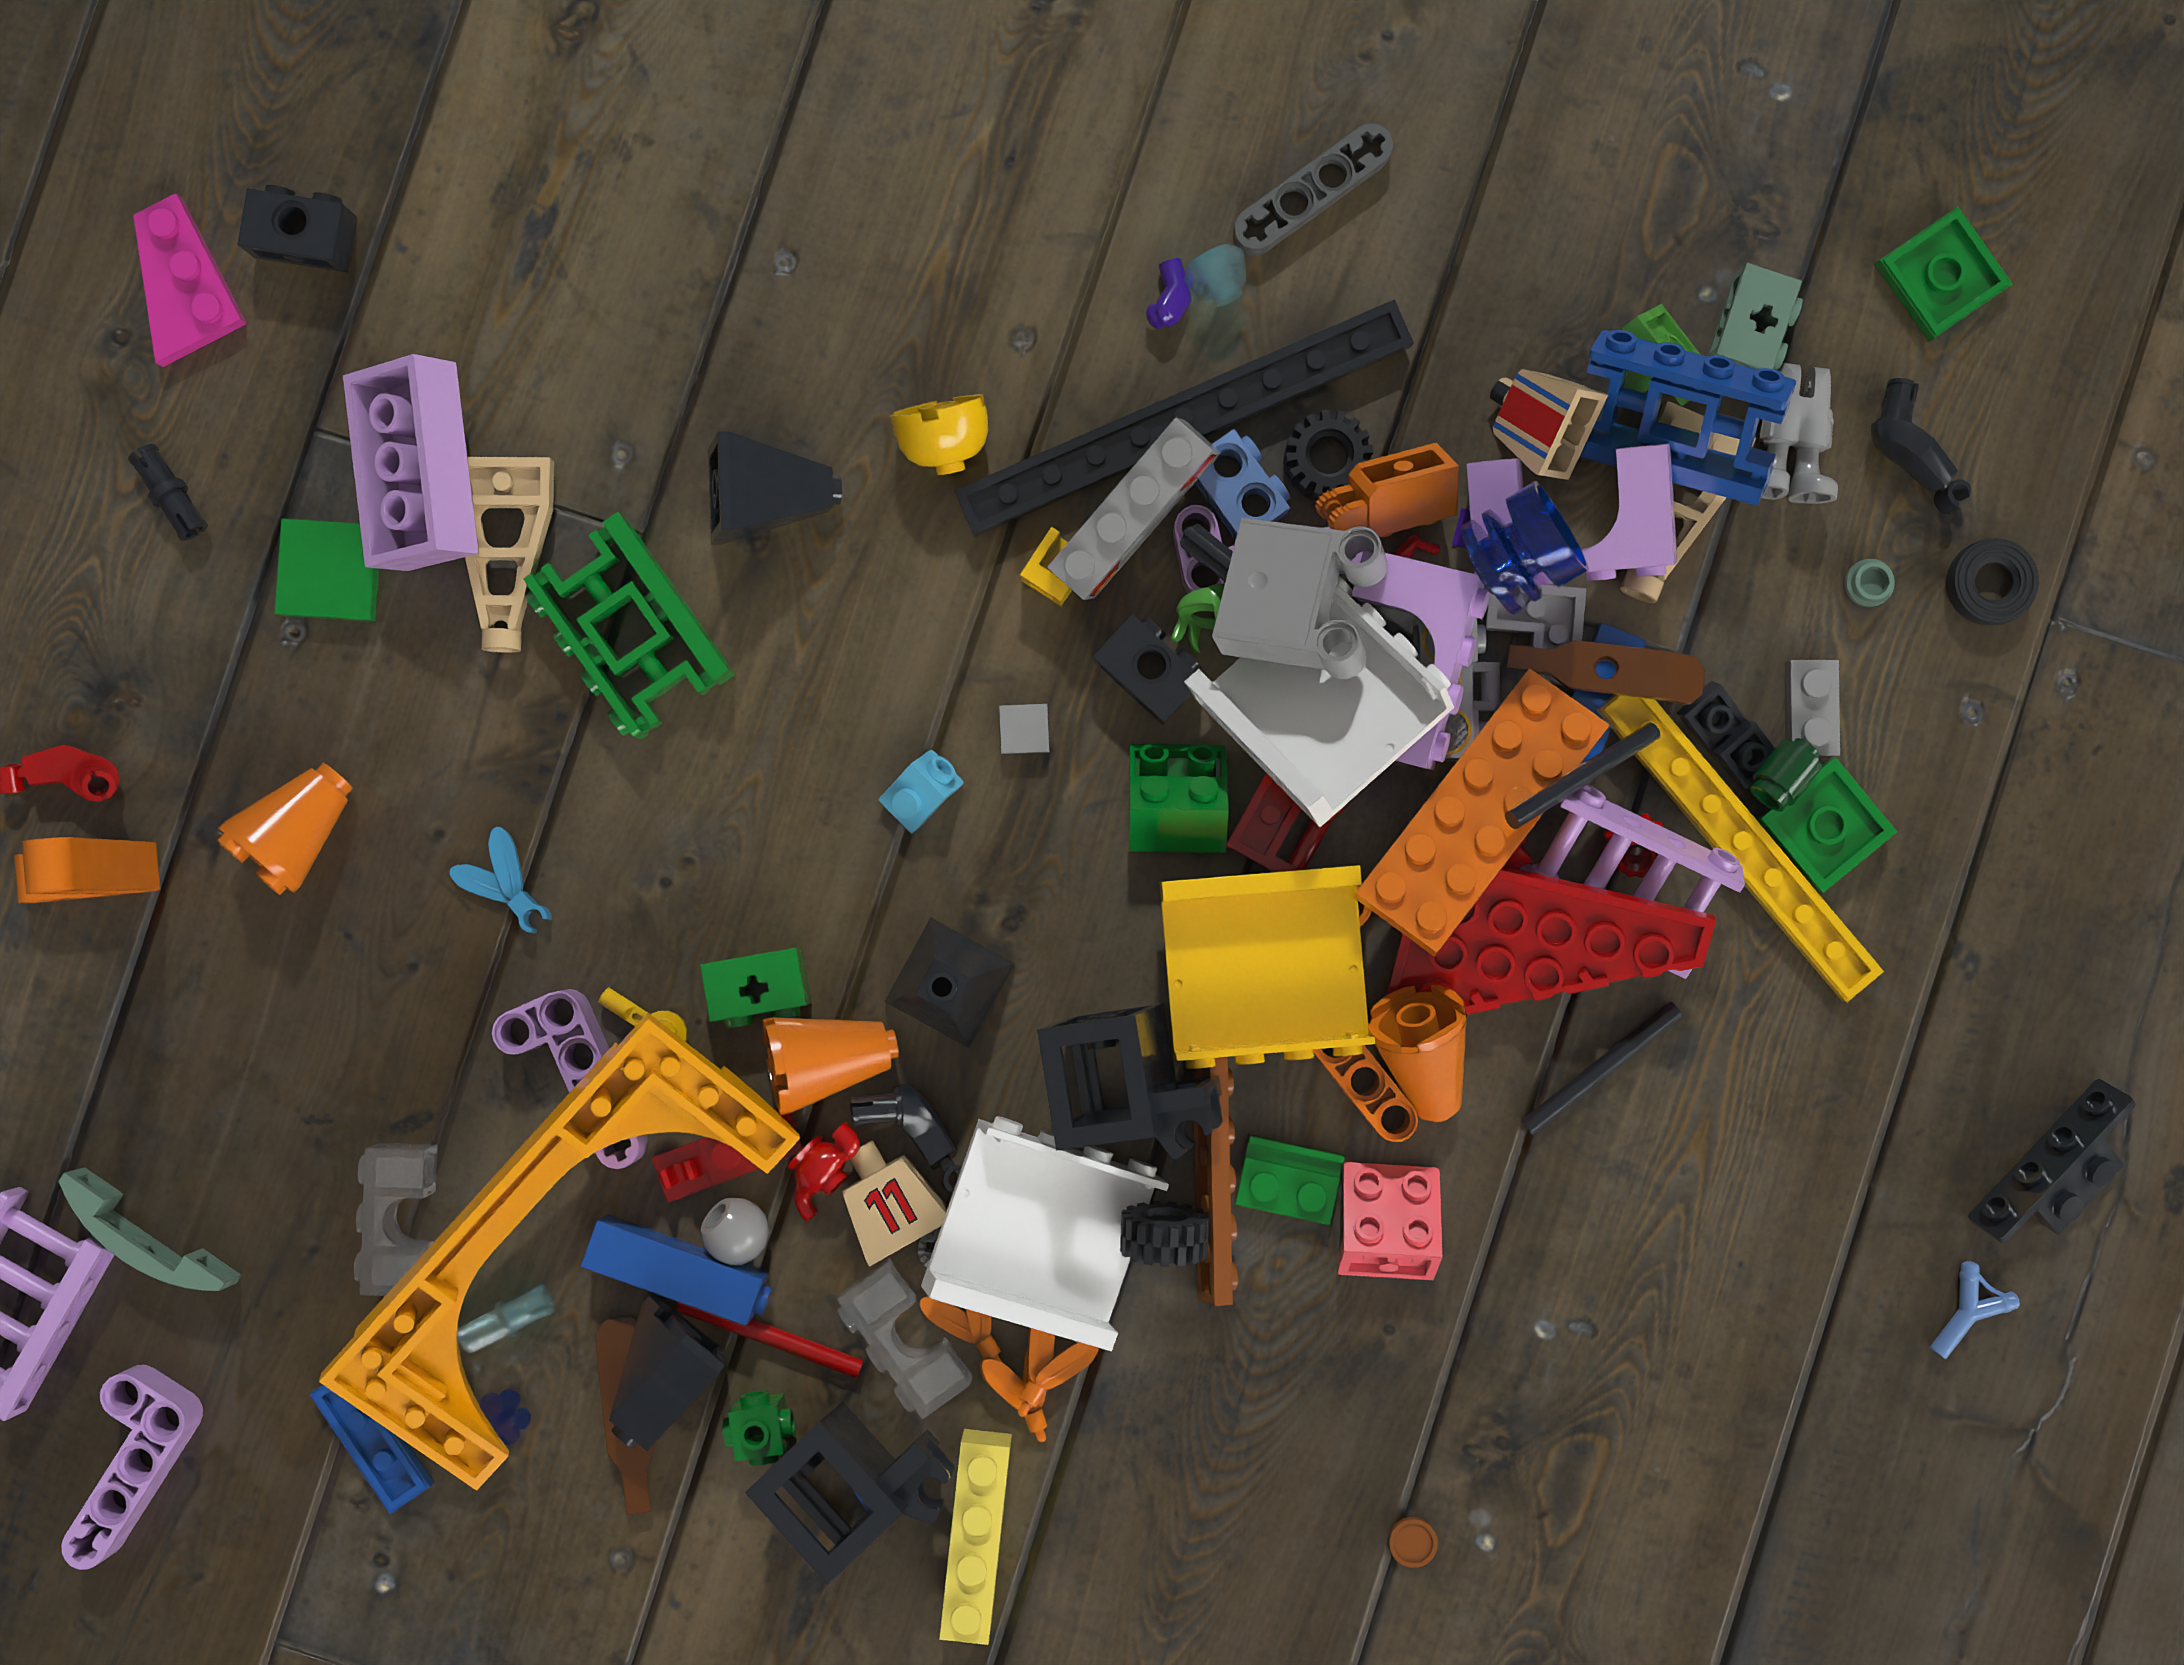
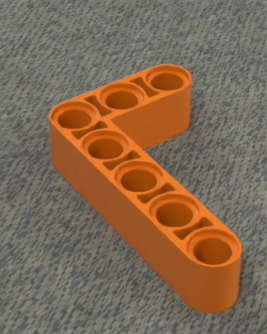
(84, 868)
(1383, 1092)

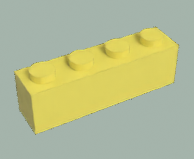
(975, 1536)

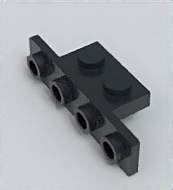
(2060, 1169)

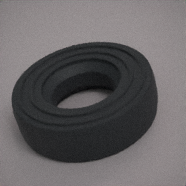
(2022, 577)

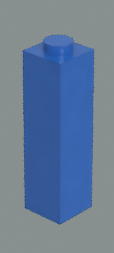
(676, 1270)

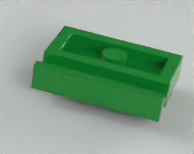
(1289, 1179)

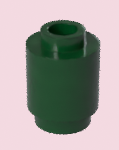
(1786, 774)

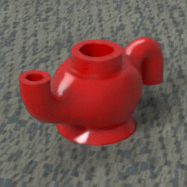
(821, 1168)

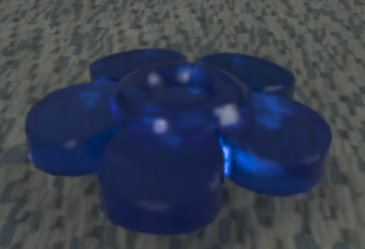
(504, 1415)

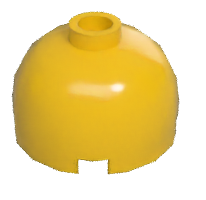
(942, 432)

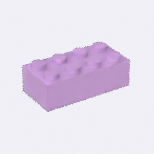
(410, 463)

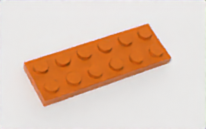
(1461, 830)

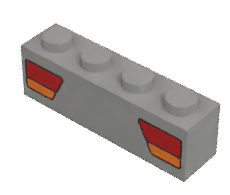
(1134, 509)

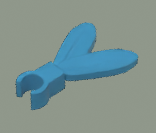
(505, 882)

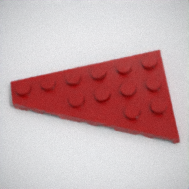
(1553, 937)

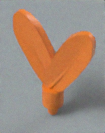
(967, 1325)
(1049, 1371)
(1010, 1388)

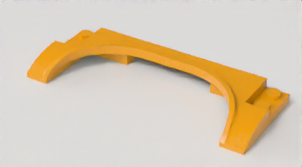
(406, 1352)

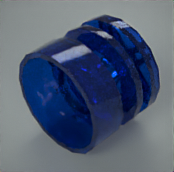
(1520, 550)

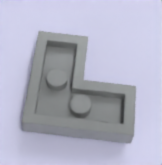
(1550, 620)

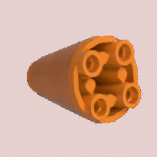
(287, 827)

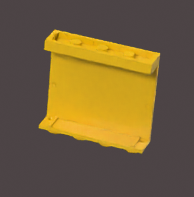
(1265, 966)

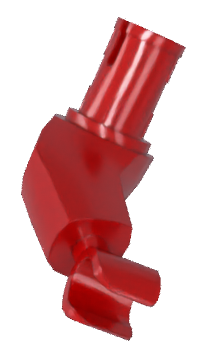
(78, 769)

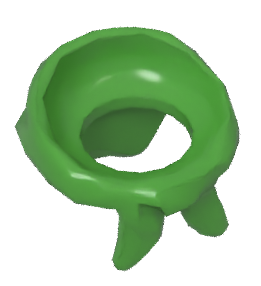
(1198, 600)

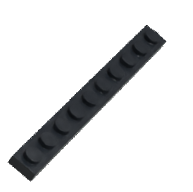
(1205, 407)

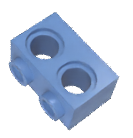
(1226, 494)

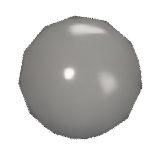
(735, 1231)

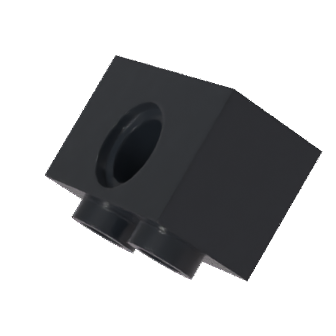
(322, 243)
(1120, 659)

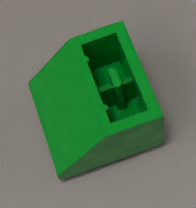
(1178, 798)

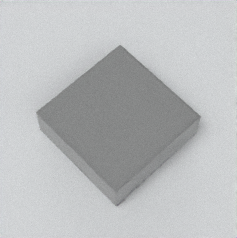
(1024, 729)

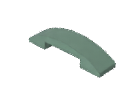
(94, 1205)

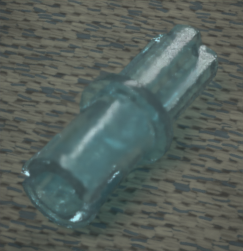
(505, 1319)

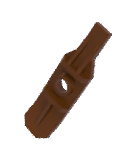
(1637, 670)
(611, 1349)

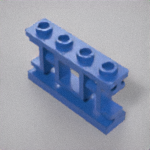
(1698, 380)

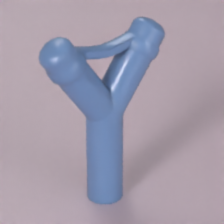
(1971, 1309)

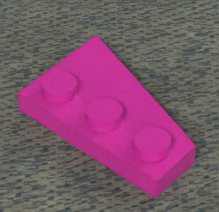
(181, 282)

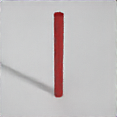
(781, 1340)

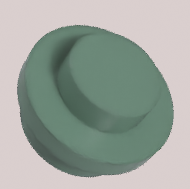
(1869, 583)

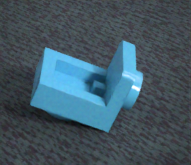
(921, 790)

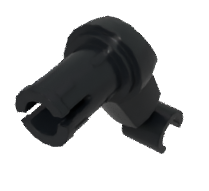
(1916, 449)
(916, 1119)

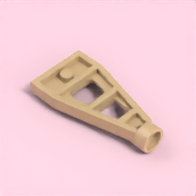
(508, 483)
(1693, 516)

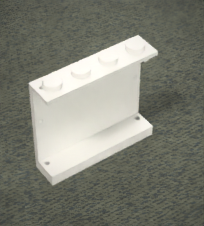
(1323, 732)
(1037, 1232)

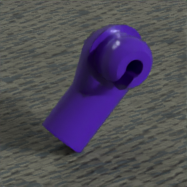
(1173, 300)

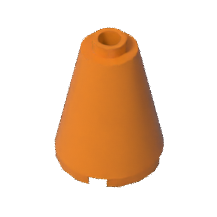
(1423, 1047)
(823, 1057)

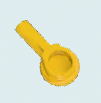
(634, 1014)

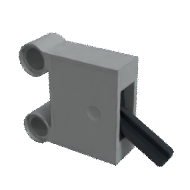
(1284, 588)

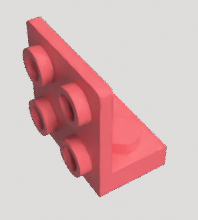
(1390, 1221)

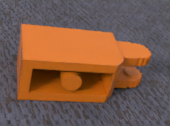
(1395, 492)

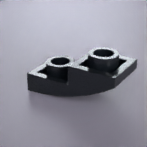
(1727, 734)

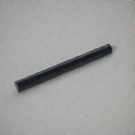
(1582, 775)
(1601, 1068)

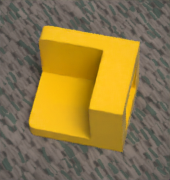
(1039, 576)

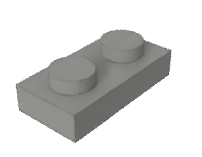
(1813, 704)

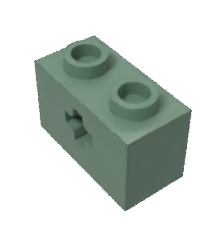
(1760, 295)

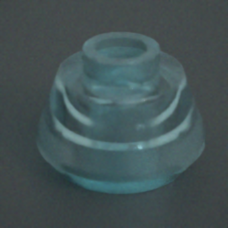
(1217, 274)

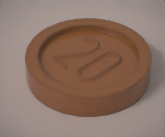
(1412, 1542)

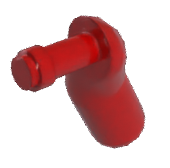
(1409, 546)

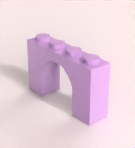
(1645, 519)
(1448, 607)

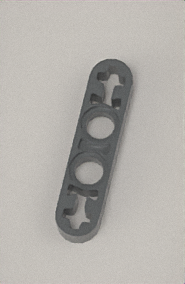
(1316, 194)

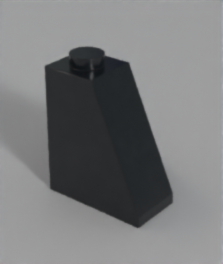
(662, 1373)

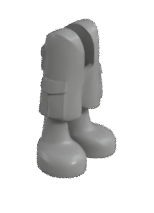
(1809, 432)

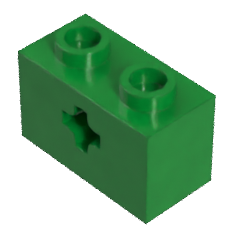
(727, 982)

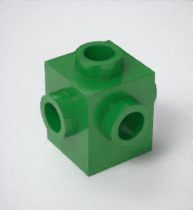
(770, 1415)

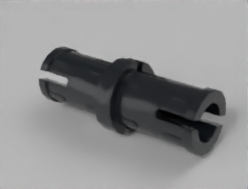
(167, 492)

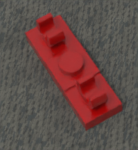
(705, 1164)

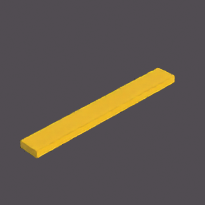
(1731, 826)

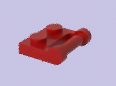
(1267, 825)

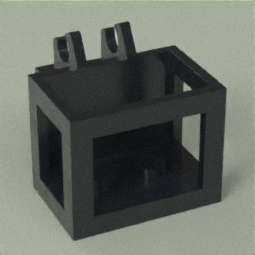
(1155, 1098)
(879, 1479)

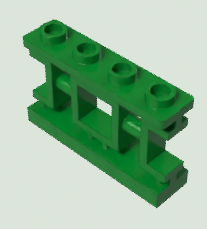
(658, 606)

